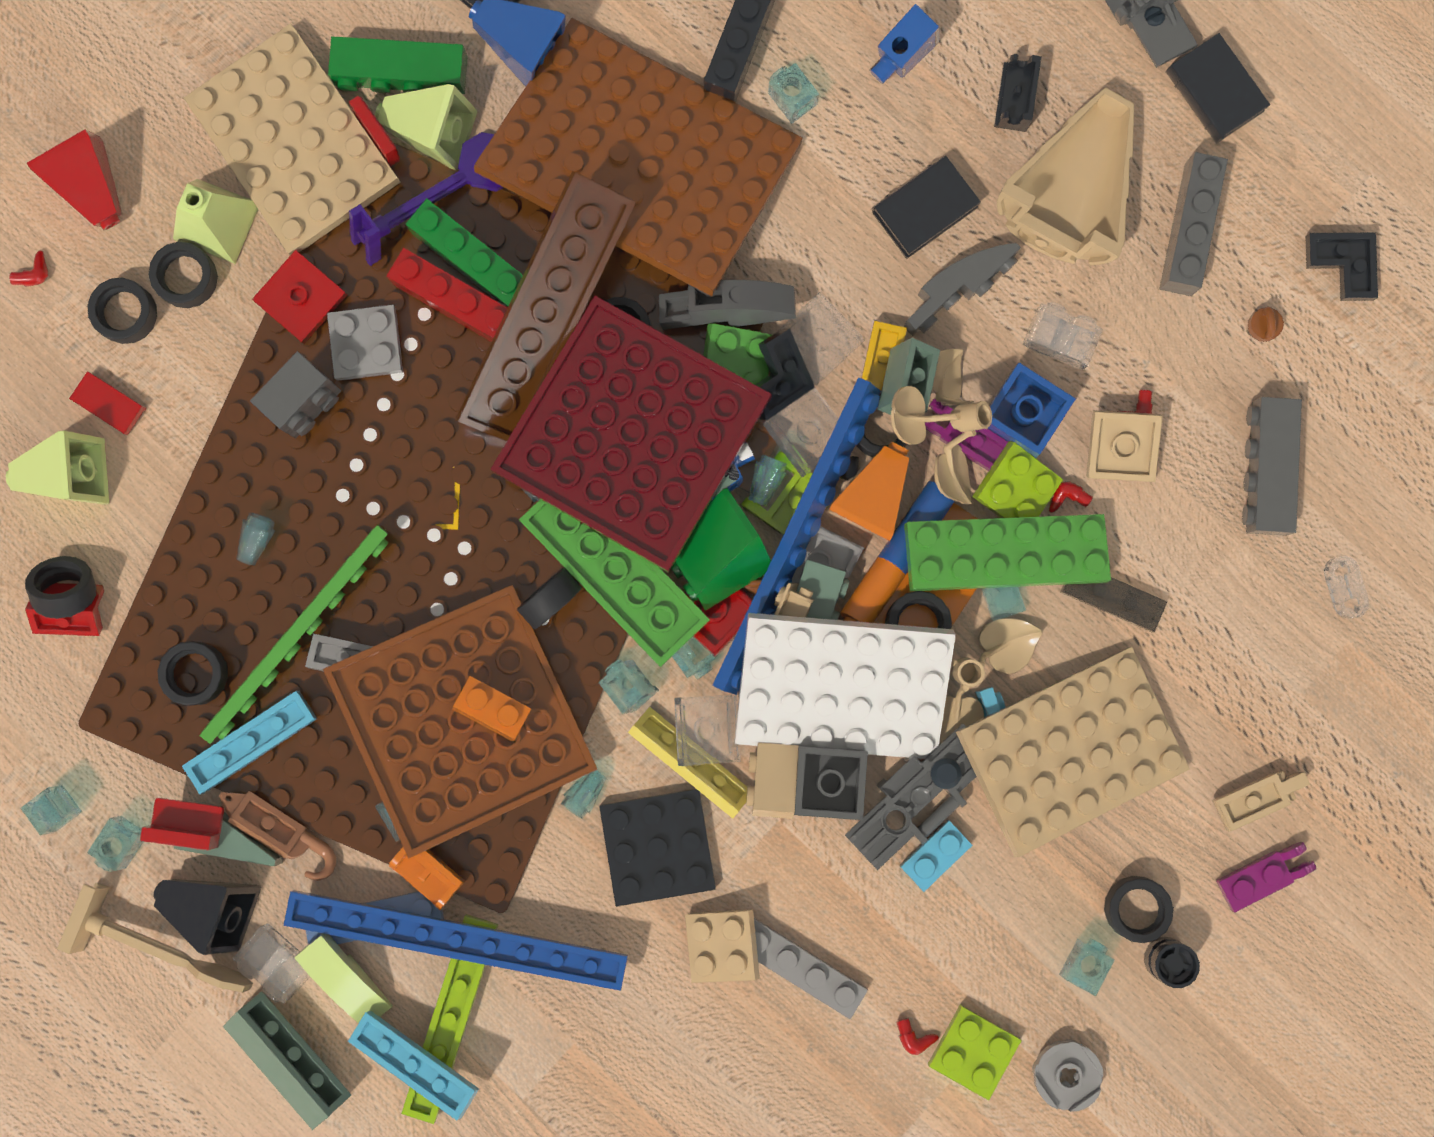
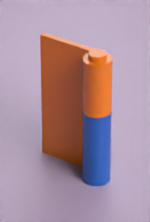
(888, 575)

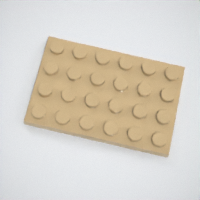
(291, 140)
(1072, 751)

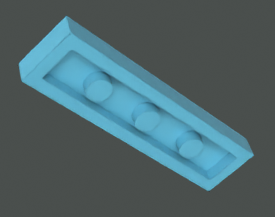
(249, 742)
(413, 1065)

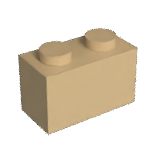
(774, 780)

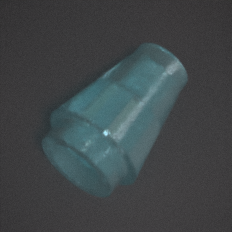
(766, 479)
(254, 537)
(583, 794)

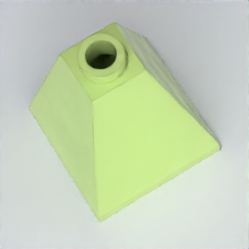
(430, 120)
(214, 219)
(63, 468)

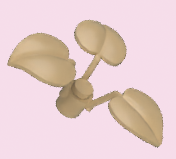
(909, 423)
(1009, 648)

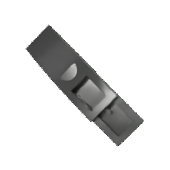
(969, 276)
(733, 301)

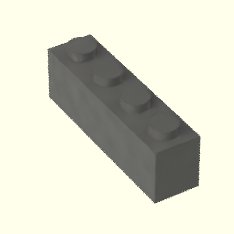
(1193, 224)
(1272, 466)

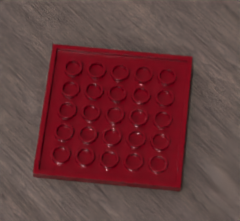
(631, 433)

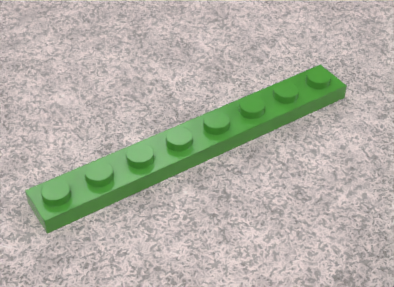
(287, 644)

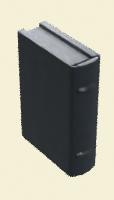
(1217, 88)
(925, 206)

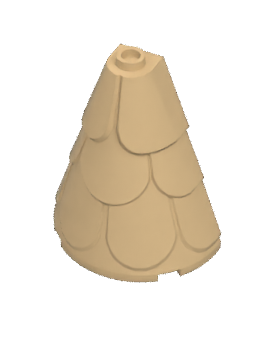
(1076, 185)

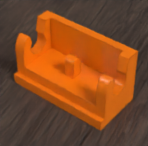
(428, 875)

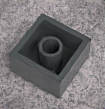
(296, 396)
(830, 783)

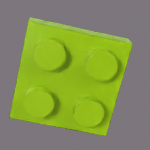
(1017, 484)
(974, 1052)

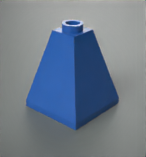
(518, 33)

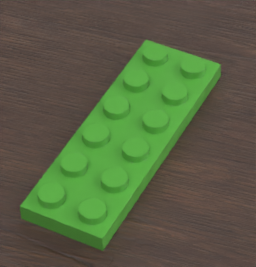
(1007, 552)
(622, 582)

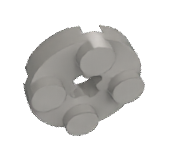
(1068, 1055)

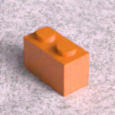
(491, 708)

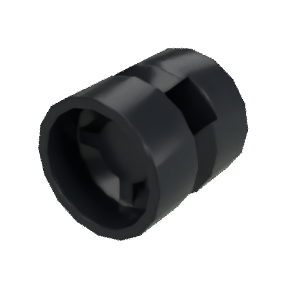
(1171, 962)

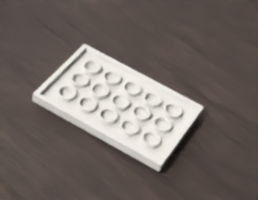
(843, 685)

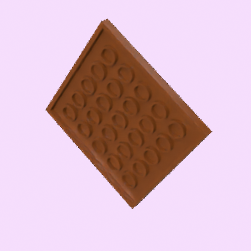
(435, 764)

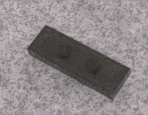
(1120, 601)

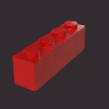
(446, 294)

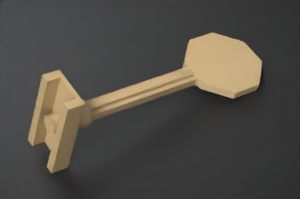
(88, 919)

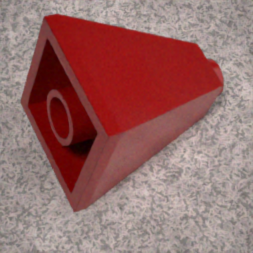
(82, 177)

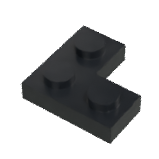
(1353, 255)
(788, 371)

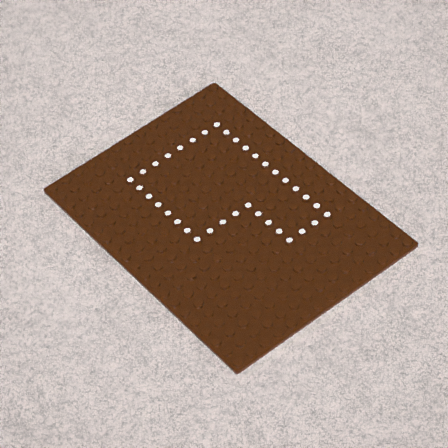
(367, 461)

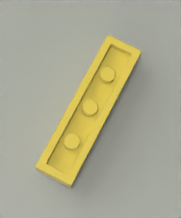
(709, 779)

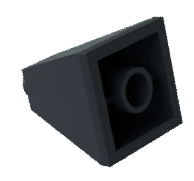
(208, 913)

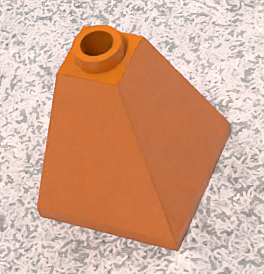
(876, 492)

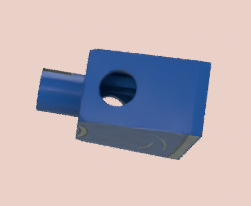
(914, 34)

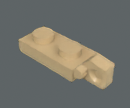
(1259, 798)

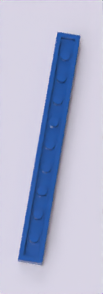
(804, 522)
(455, 940)

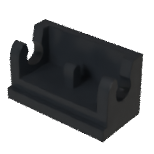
(1017, 93)

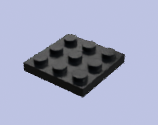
(657, 847)

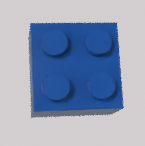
(1028, 409)

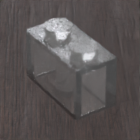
(272, 963)

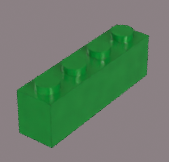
(395, 64)
(464, 252)

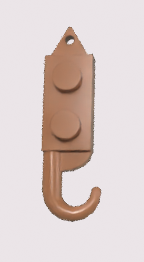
(276, 830)

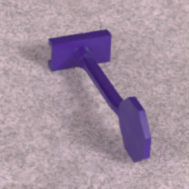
(370, 230)

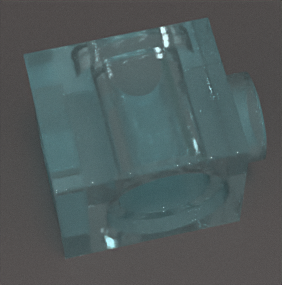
(792, 106)
(51, 810)
(129, 837)
(1091, 980)

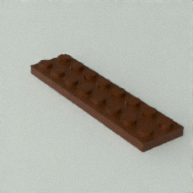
(546, 304)

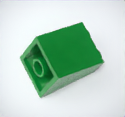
(721, 553)

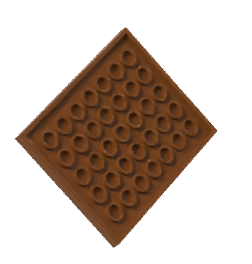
(652, 135)

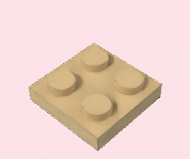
(1124, 446)
(722, 946)

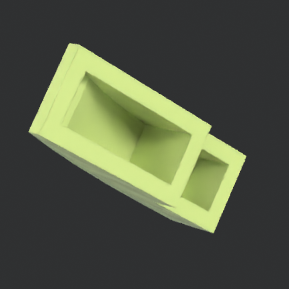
(342, 978)

